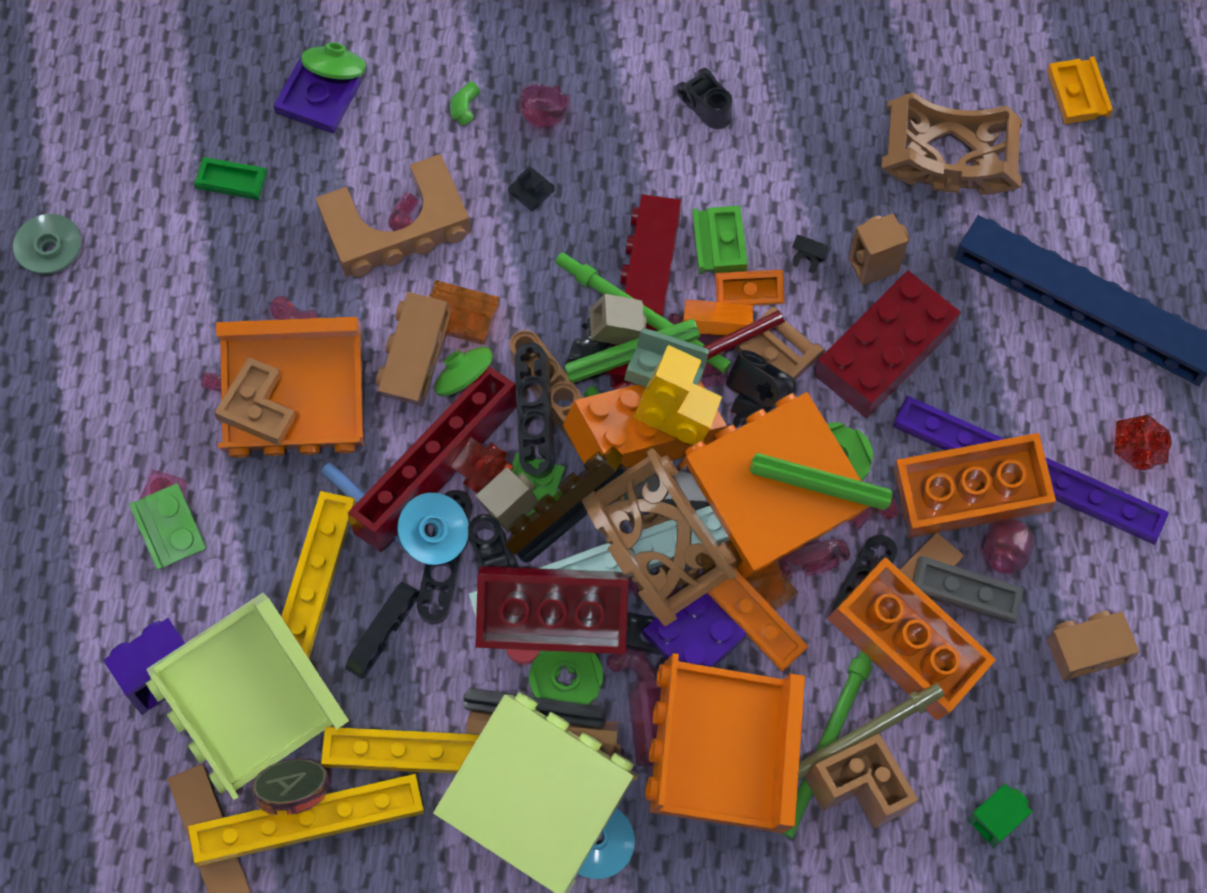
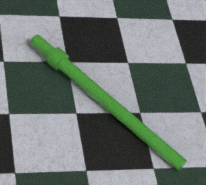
(589, 277)
(858, 671)

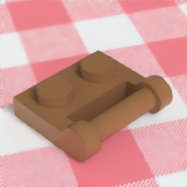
(780, 354)

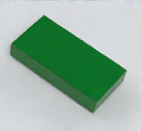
(230, 178)

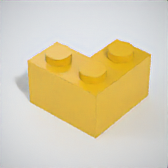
(676, 403)

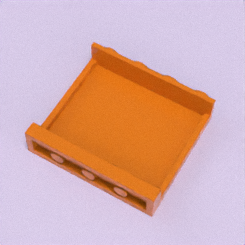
(318, 381)
(764, 514)
(726, 746)

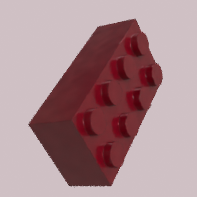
(887, 344)
(551, 610)

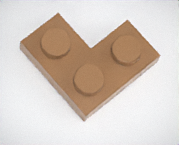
(248, 405)

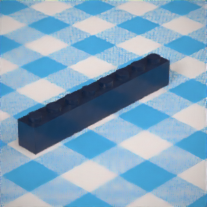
(1086, 299)

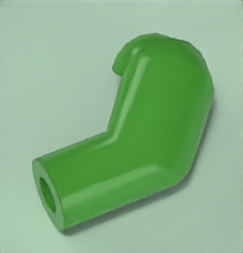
(460, 103)

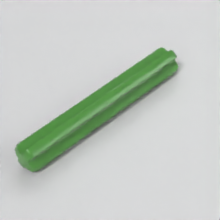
(623, 353)
(820, 481)

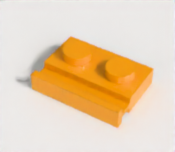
(1079, 90)

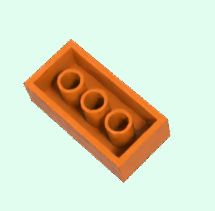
(608, 421)
(974, 485)
(911, 637)

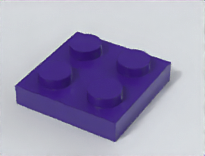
(315, 98)
(699, 634)

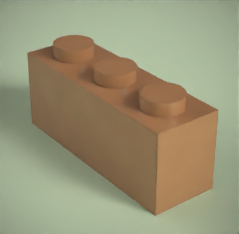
(414, 349)

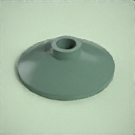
(42, 232)

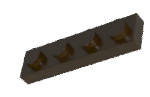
(572, 491)

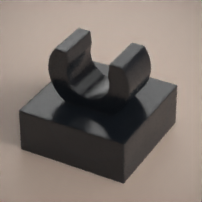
(531, 188)
(811, 249)
(745, 407)

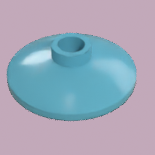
(446, 518)
(614, 852)

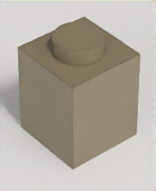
(616, 319)
(508, 497)

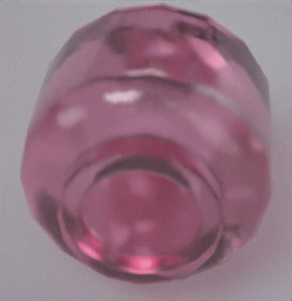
(1008, 546)

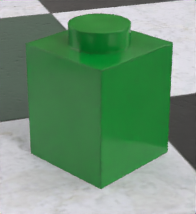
(1000, 814)

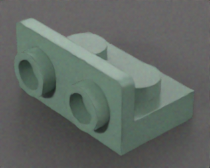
(649, 351)

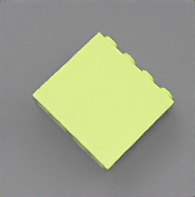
(244, 694)
(536, 792)

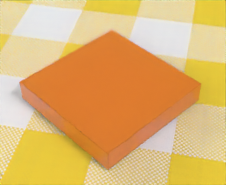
(718, 317)

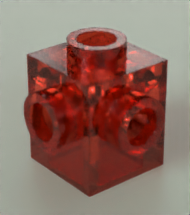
(1142, 442)
(480, 464)

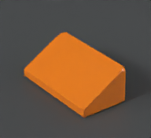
(750, 287)

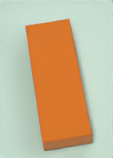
(759, 621)

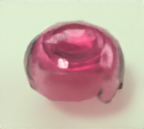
(551, 97)

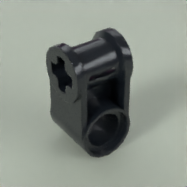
(704, 96)
(759, 379)
(491, 551)

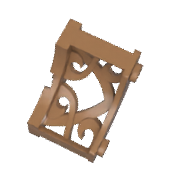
(972, 127)
(657, 588)

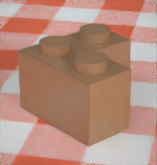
(869, 775)

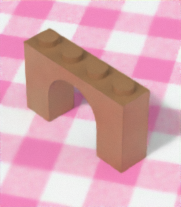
(363, 248)

